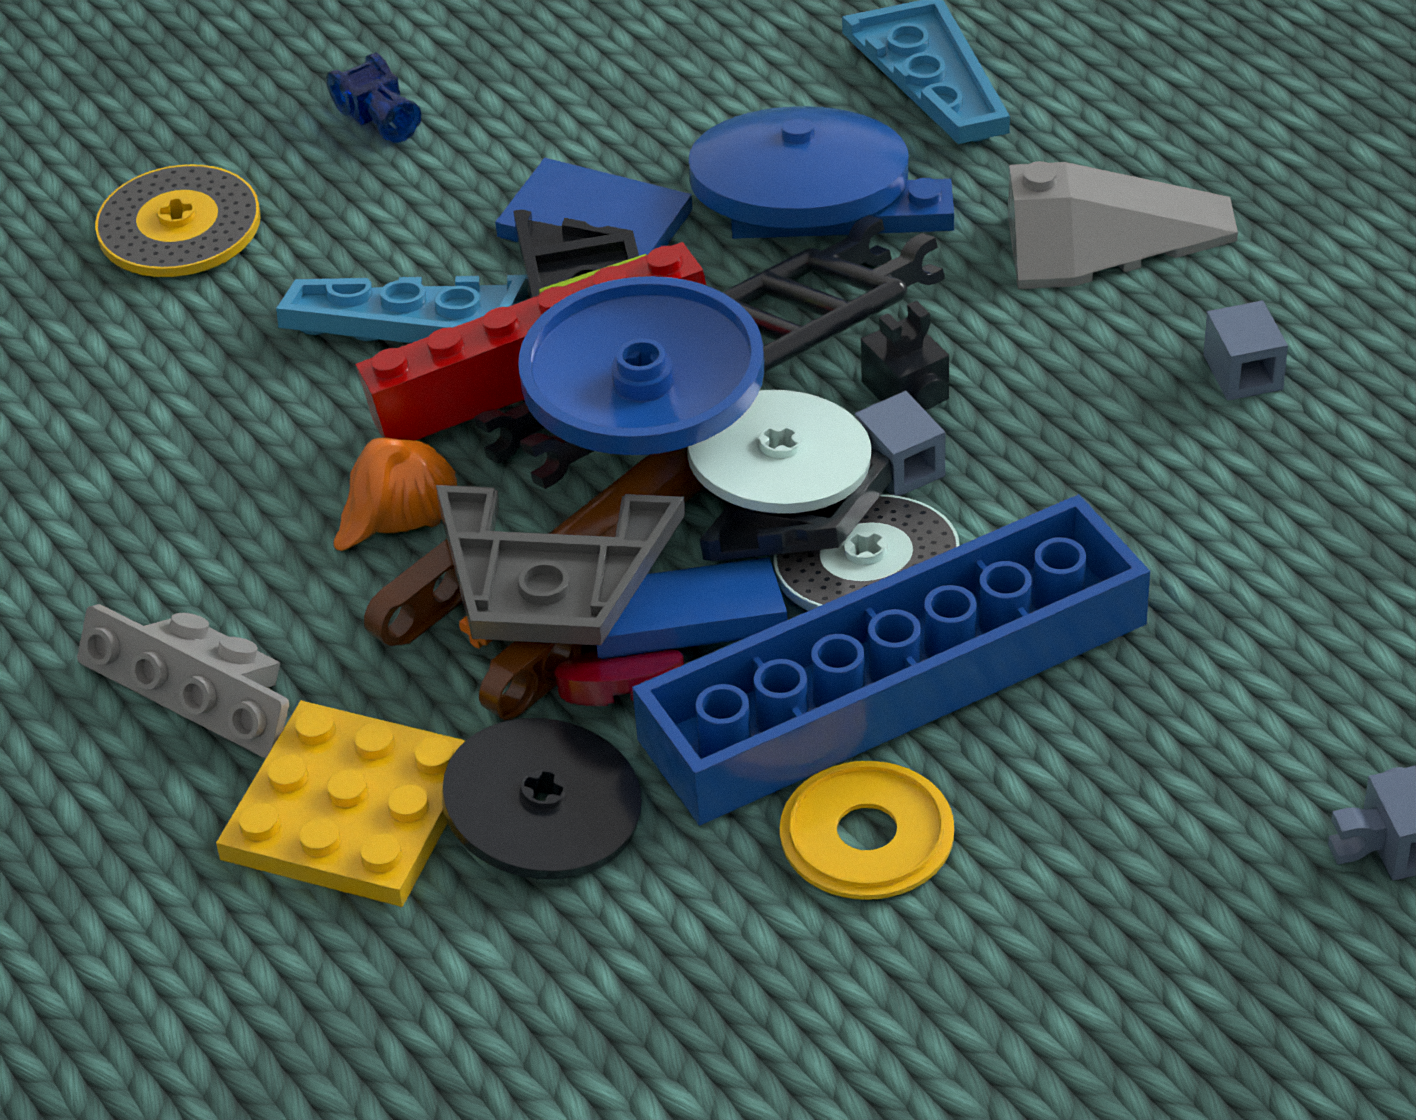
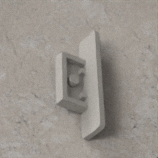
(190, 671)

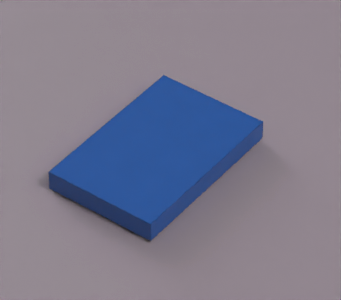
(600, 199)
(697, 608)

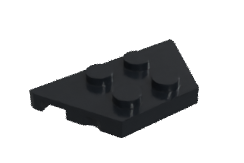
(569, 250)
(755, 533)

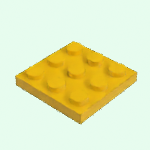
(344, 804)

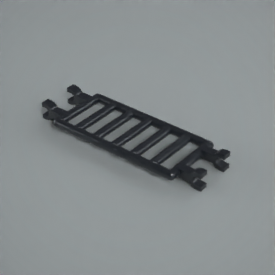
(840, 262)

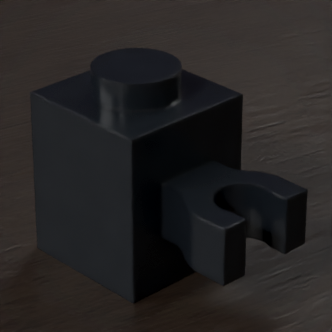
(905, 359)

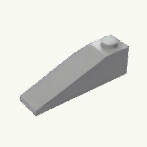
(1089, 219)

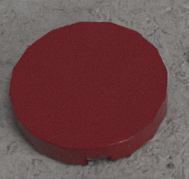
(595, 680)

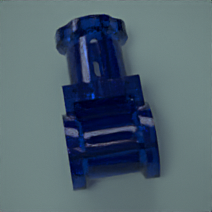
(373, 94)

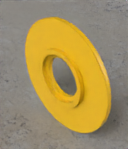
(906, 862)

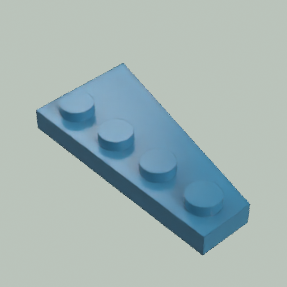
(933, 65)
(394, 312)

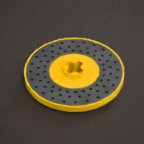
(177, 220)

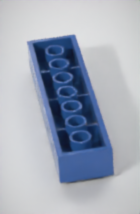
(889, 657)

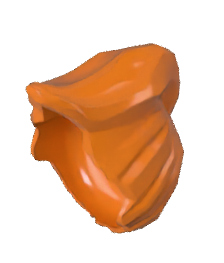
(393, 490)

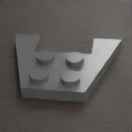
(550, 583)

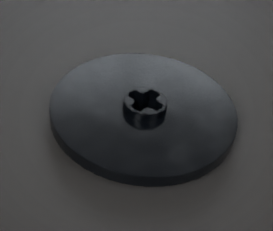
(578, 827)

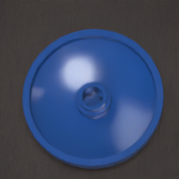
(798, 167)
(641, 365)

